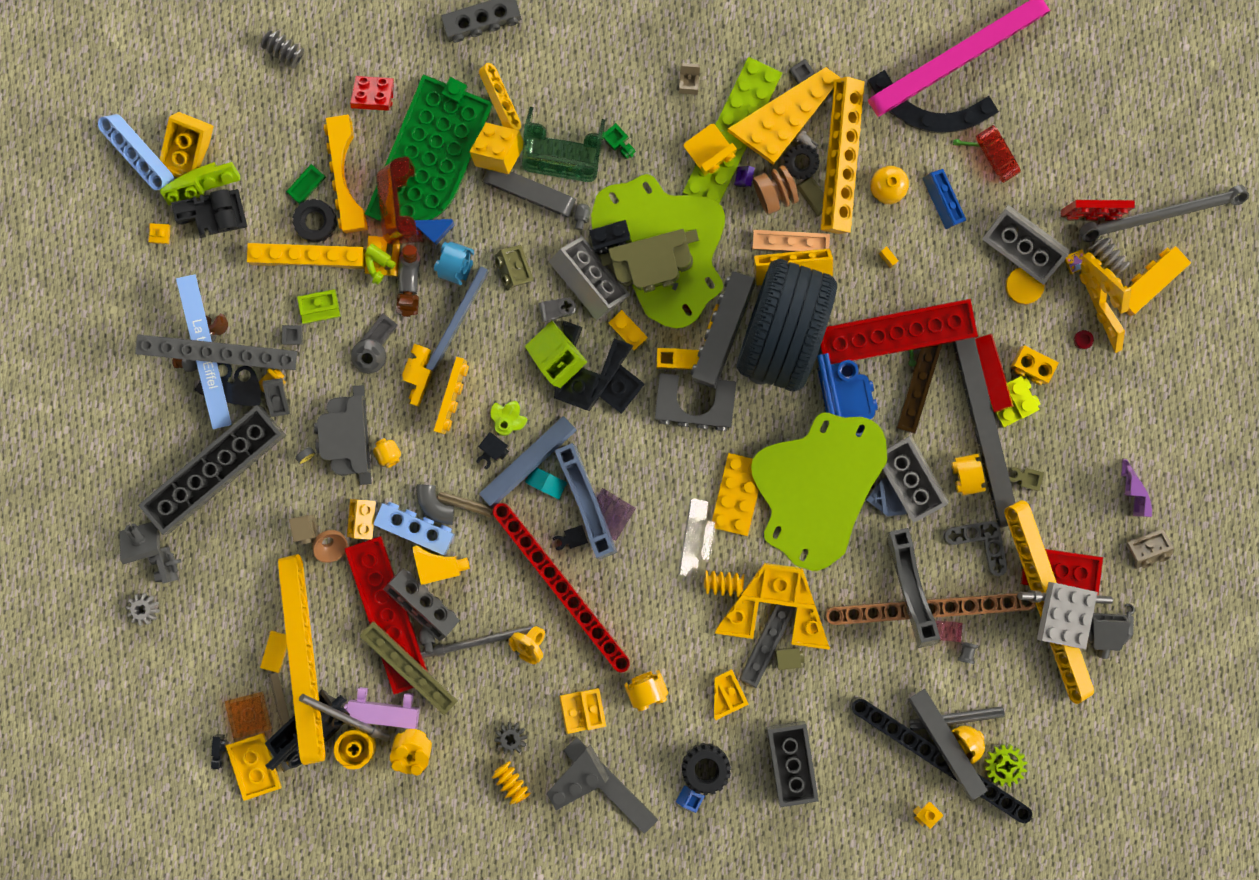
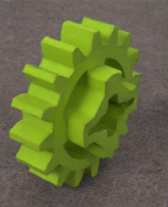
(1013, 765)

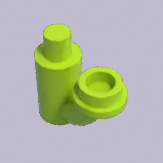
(375, 254)

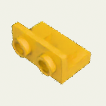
(361, 519)

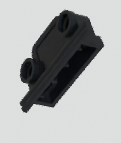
(284, 742)

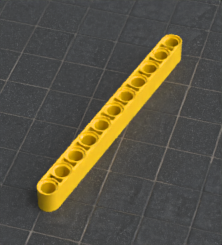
(1039, 573)
(301, 658)

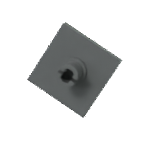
(139, 542)

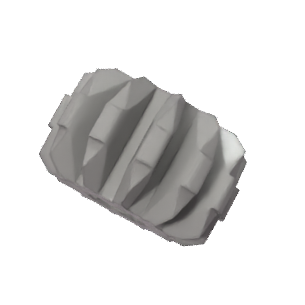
(142, 600)

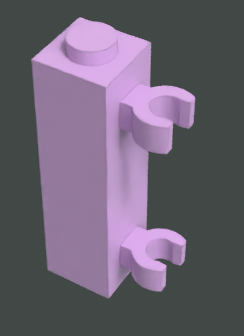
(382, 713)

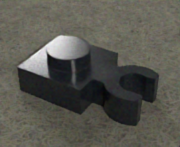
(574, 537)
(218, 747)

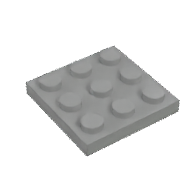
(1067, 615)

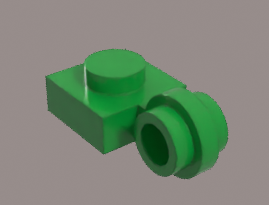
(615, 138)

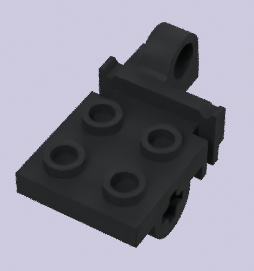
(215, 212)

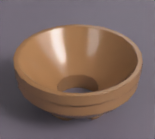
(332, 551)

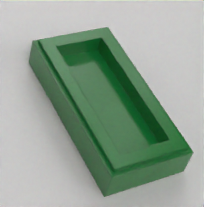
(306, 184)

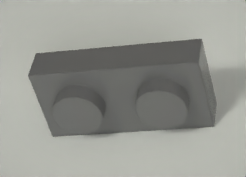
(276, 397)

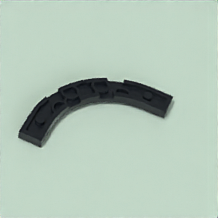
(932, 121)

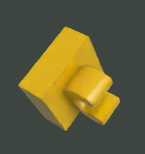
(159, 233)

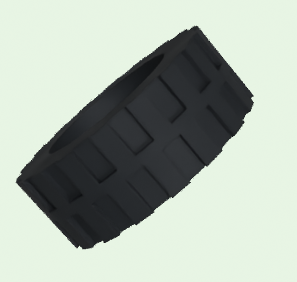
(314, 206)

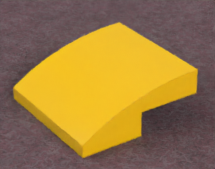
(582, 710)

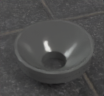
(372, 347)

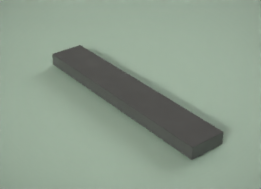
(766, 644)
(947, 745)
(618, 792)

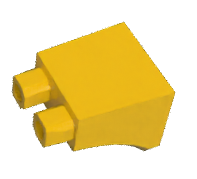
(437, 567)

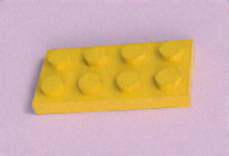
(449, 402)
(736, 496)

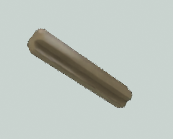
(465, 504)

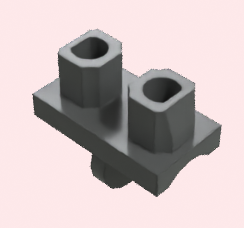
(166, 564)

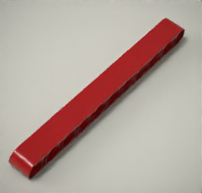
(563, 596)

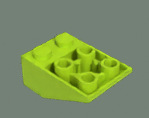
(555, 355)

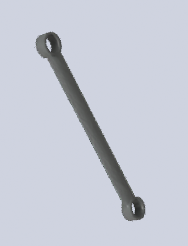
(1164, 213)

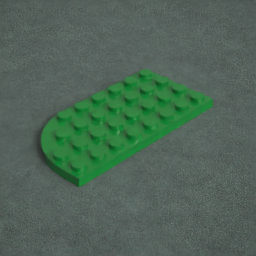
(438, 142)

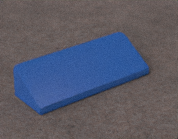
(944, 198)

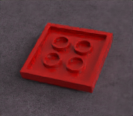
(1097, 209)

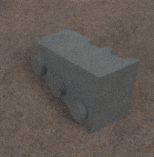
(580, 778)

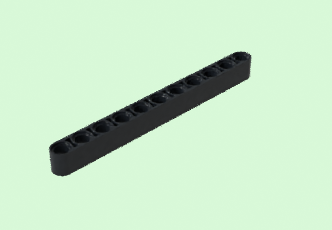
(931, 755)

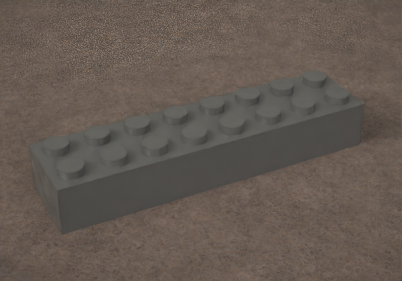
(212, 470)

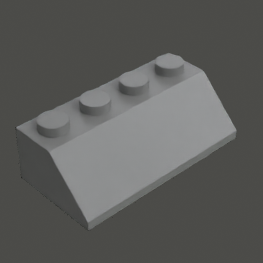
(1026, 244)
(588, 278)
(913, 480)

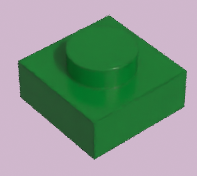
(454, 90)

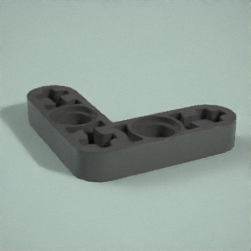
(988, 539)

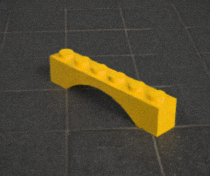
(340, 136)
(313, 255)

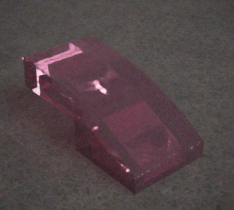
(950, 630)

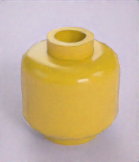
(387, 453)

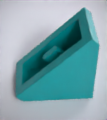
(546, 483)

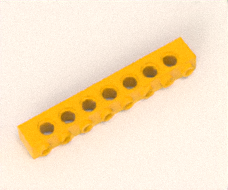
(842, 155)

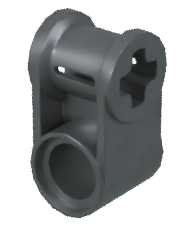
(553, 309)

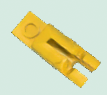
(417, 373)

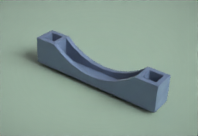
(586, 500)

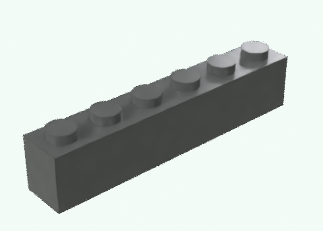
(723, 330)

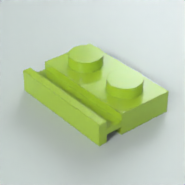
(319, 306)

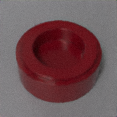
(1083, 339)

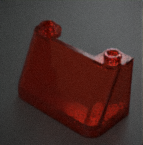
(396, 228)

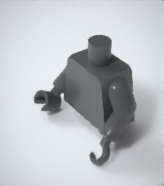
(1111, 631)

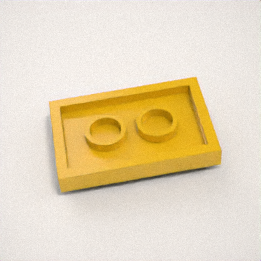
(249, 762)

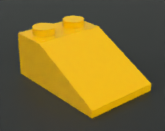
(185, 143)

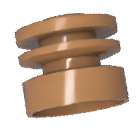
(778, 188)

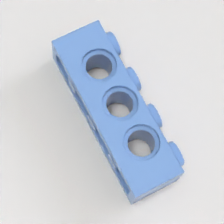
(385, 521)

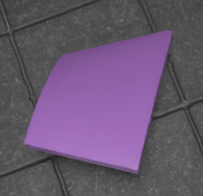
(1136, 489)

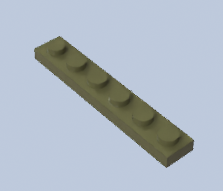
(408, 668)

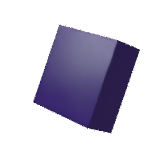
(744, 176)

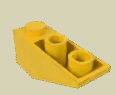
(676, 358)

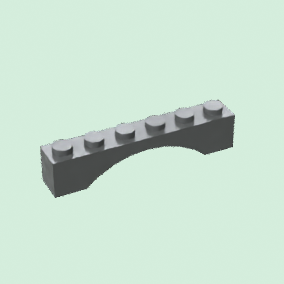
(920, 615)

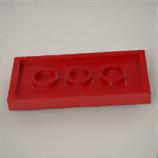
(1073, 570)

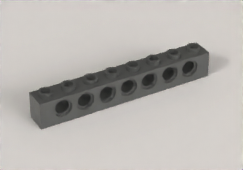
(215, 352)

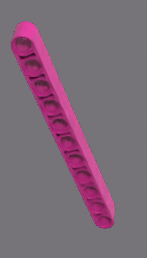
(958, 56)

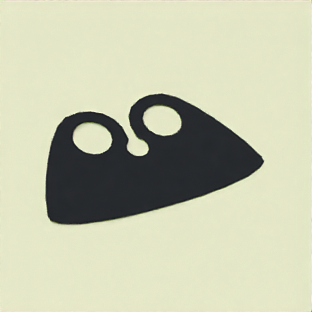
(239, 392)

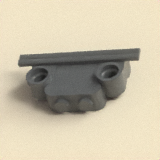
(345, 436)

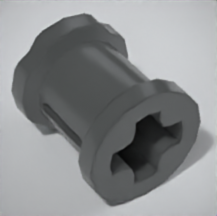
(967, 652)

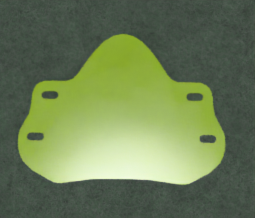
(660, 214)
(819, 487)

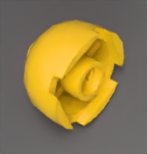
(889, 185)
(970, 741)

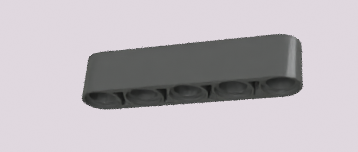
(532, 191)

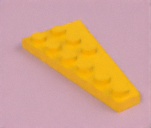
(780, 121)

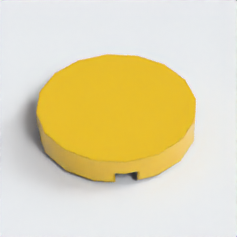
(1023, 287)

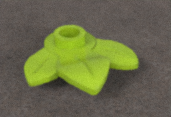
(508, 414)

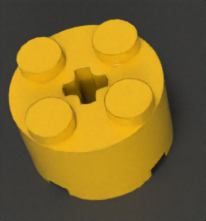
(969, 474)
(646, 690)
(410, 752)
(347, 755)

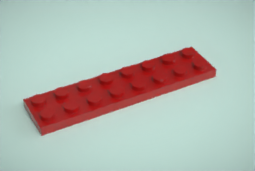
(900, 332)
(372, 573)

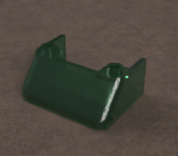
(559, 156)

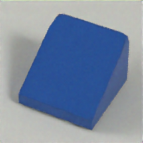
(689, 799)

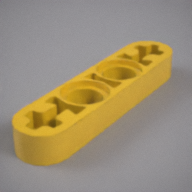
(491, 79)

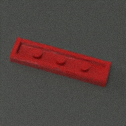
(993, 373)

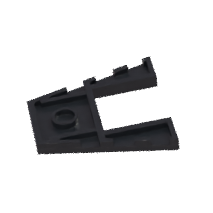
(587, 386)

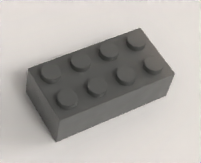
(792, 764)

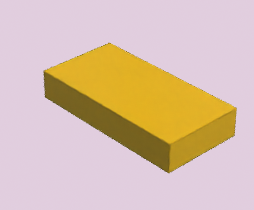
(274, 652)

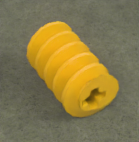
(723, 583)
(510, 784)

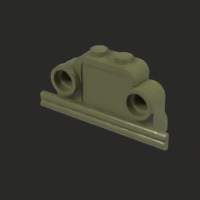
(652, 260)

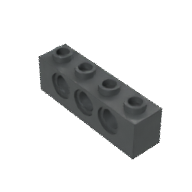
(471, 14)
(411, 603)

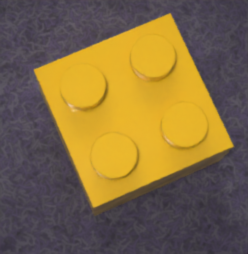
(497, 148)

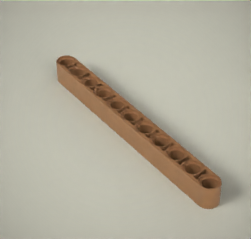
(939, 608)

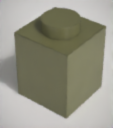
(789, 658)

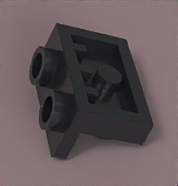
(610, 236)

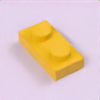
(628, 330)

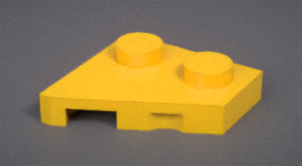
(727, 695)

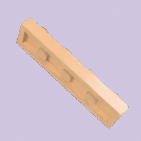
(789, 241)

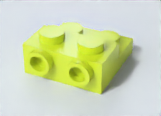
(1022, 400)

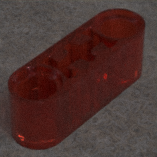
(998, 153)

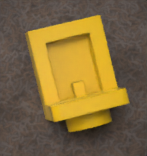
(928, 815)

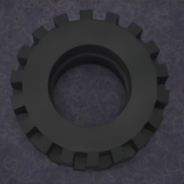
(710, 785)

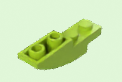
(198, 181)

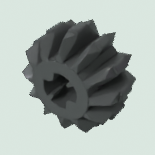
(504, 740)

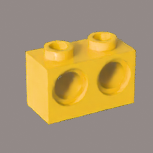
(1035, 361)

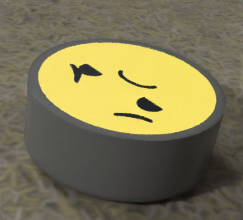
(305, 455)

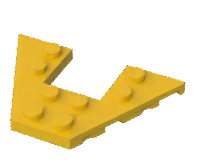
(1098, 284)
(777, 586)

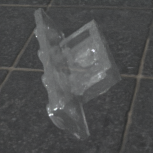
(697, 538)

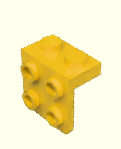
(710, 149)

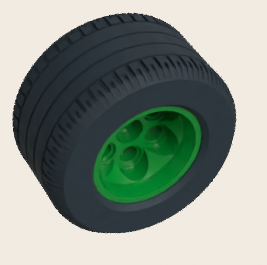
(787, 325)

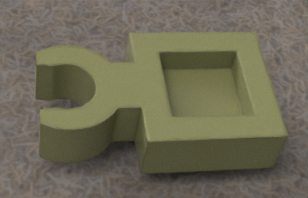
(1028, 479)

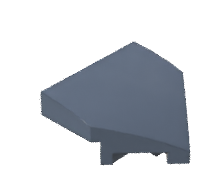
(886, 499)

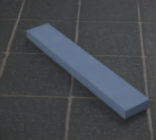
(457, 319)
(527, 462)

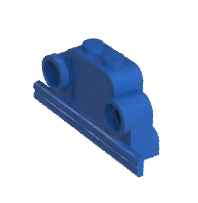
(846, 391)

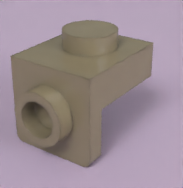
(689, 79)

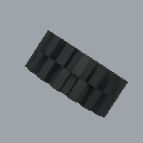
(813, 161)

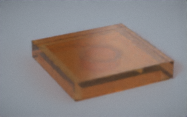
(248, 714)

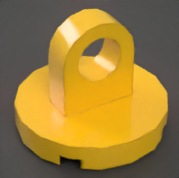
(528, 645)

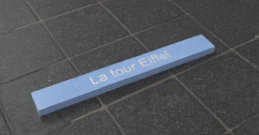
(208, 371)

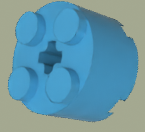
(454, 262)

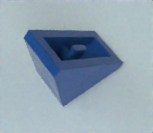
(435, 229)

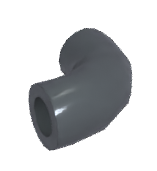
(432, 506)

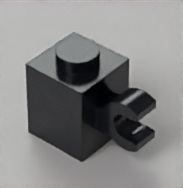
(493, 448)

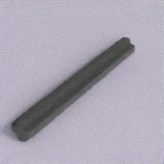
(964, 717)

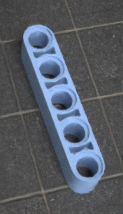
(135, 151)

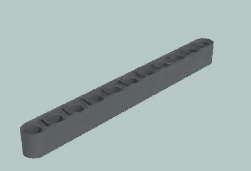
(985, 427)

